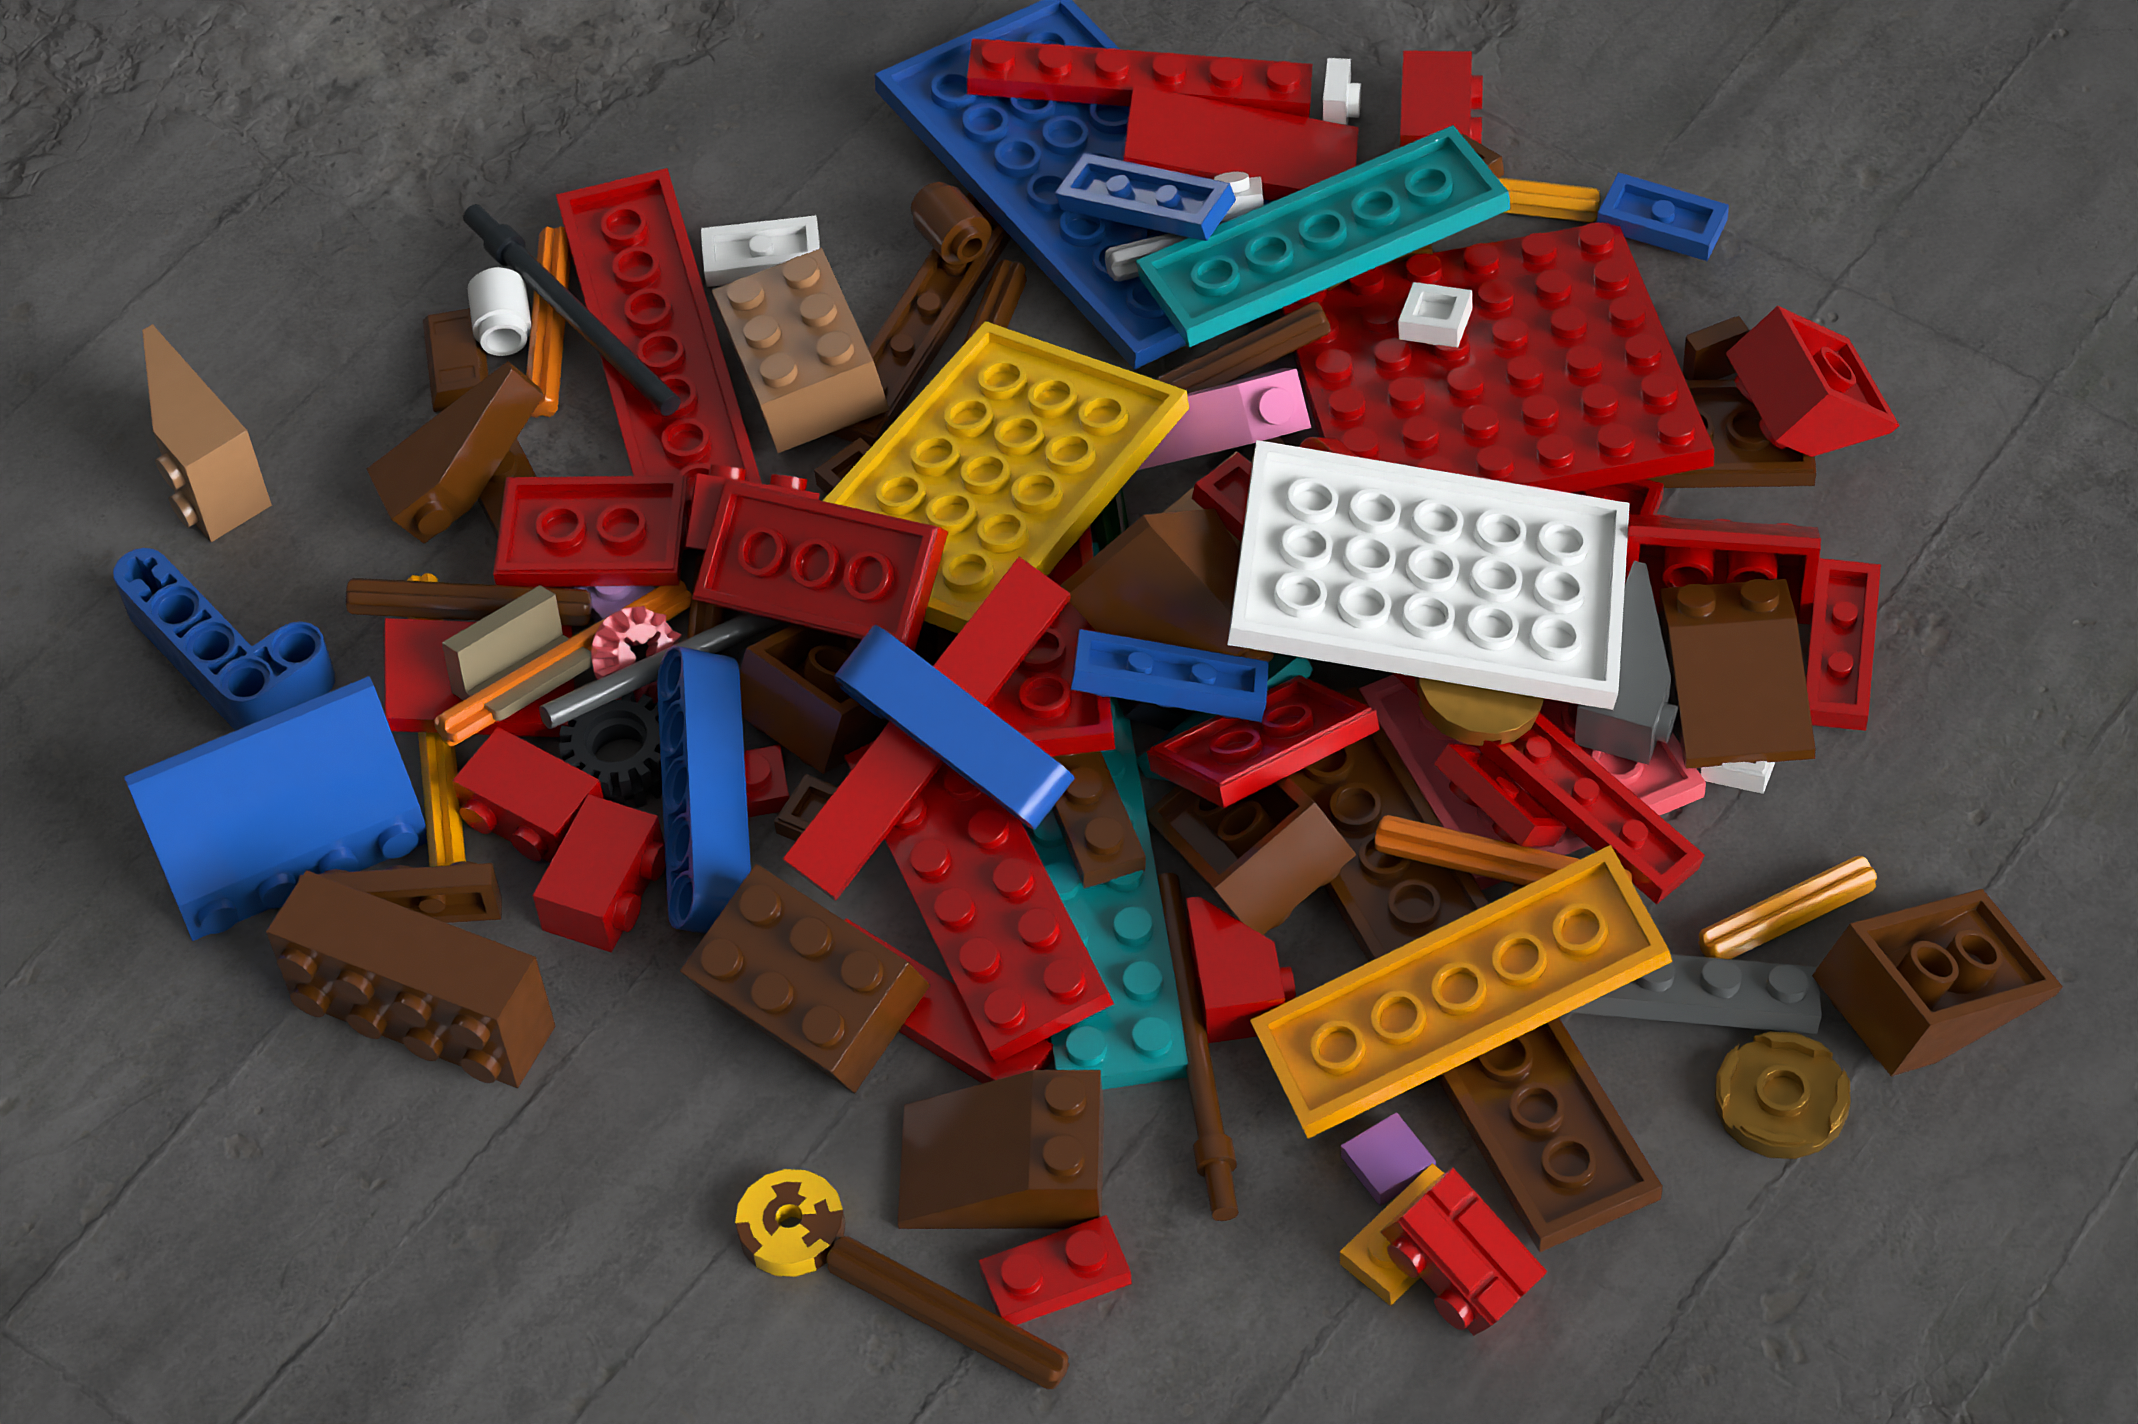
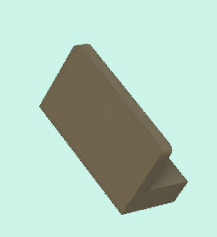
(507, 642)

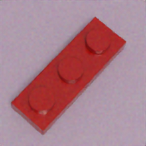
(1842, 643)

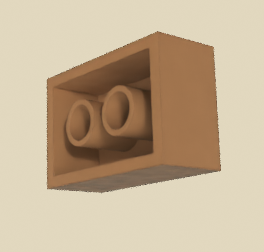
(800, 350)

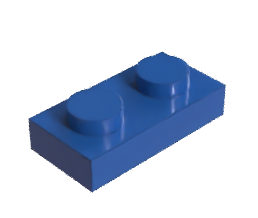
(1664, 216)

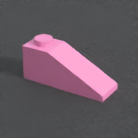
(1235, 416)

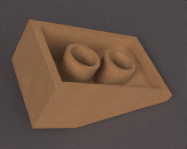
(201, 446)

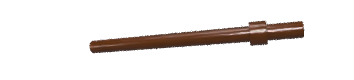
(1213, 1149)

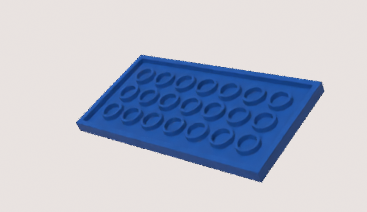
(1017, 157)

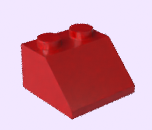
(1808, 385)

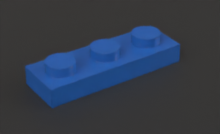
(1145, 196)
(1170, 675)

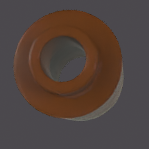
(950, 223)

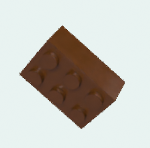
(805, 978)

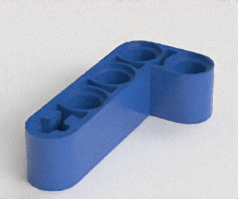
(232, 675)
(953, 726)

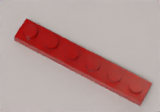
(1109, 74)

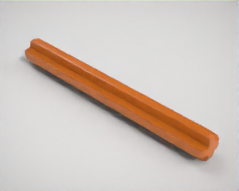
(471, 715)

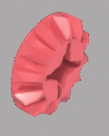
(633, 627)

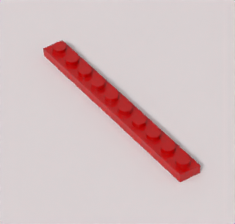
(1540, 760)

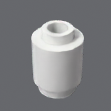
(499, 310)

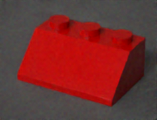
(1725, 552)

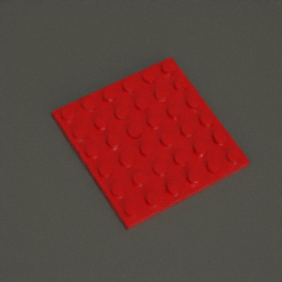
(1551, 383)

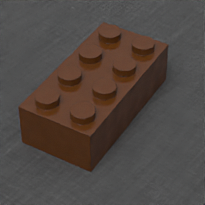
(411, 980)

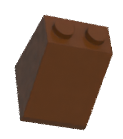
(1165, 583)

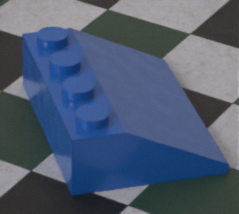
(277, 800)

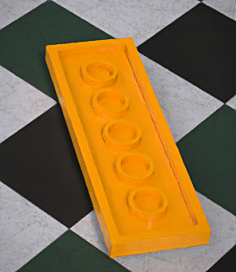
(1460, 991)

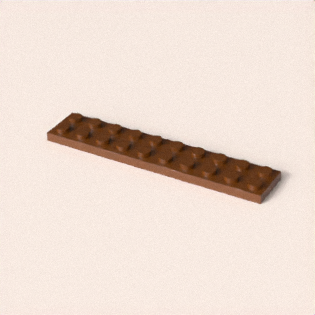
(1524, 1103)

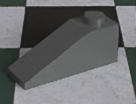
(1642, 706)

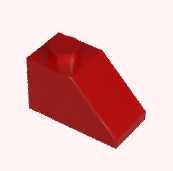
(1234, 972)

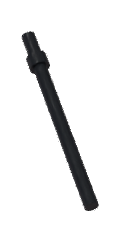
(509, 249)

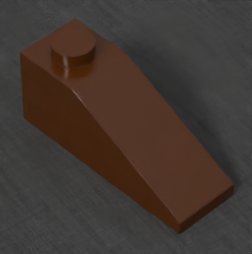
(453, 456)

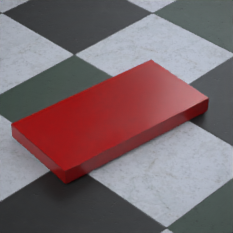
(1222, 137)
(819, 564)

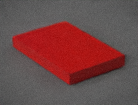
(592, 531)
(420, 687)
(1239, 756)

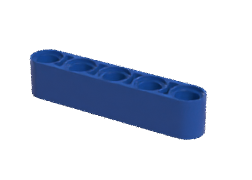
(702, 785)

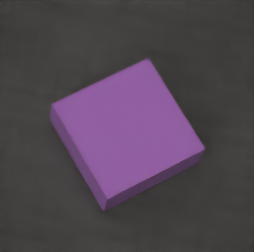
(1386, 1158)

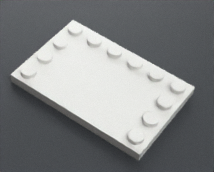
(1432, 575)

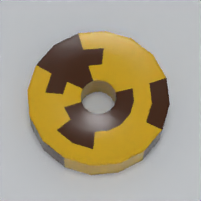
(784, 1196)

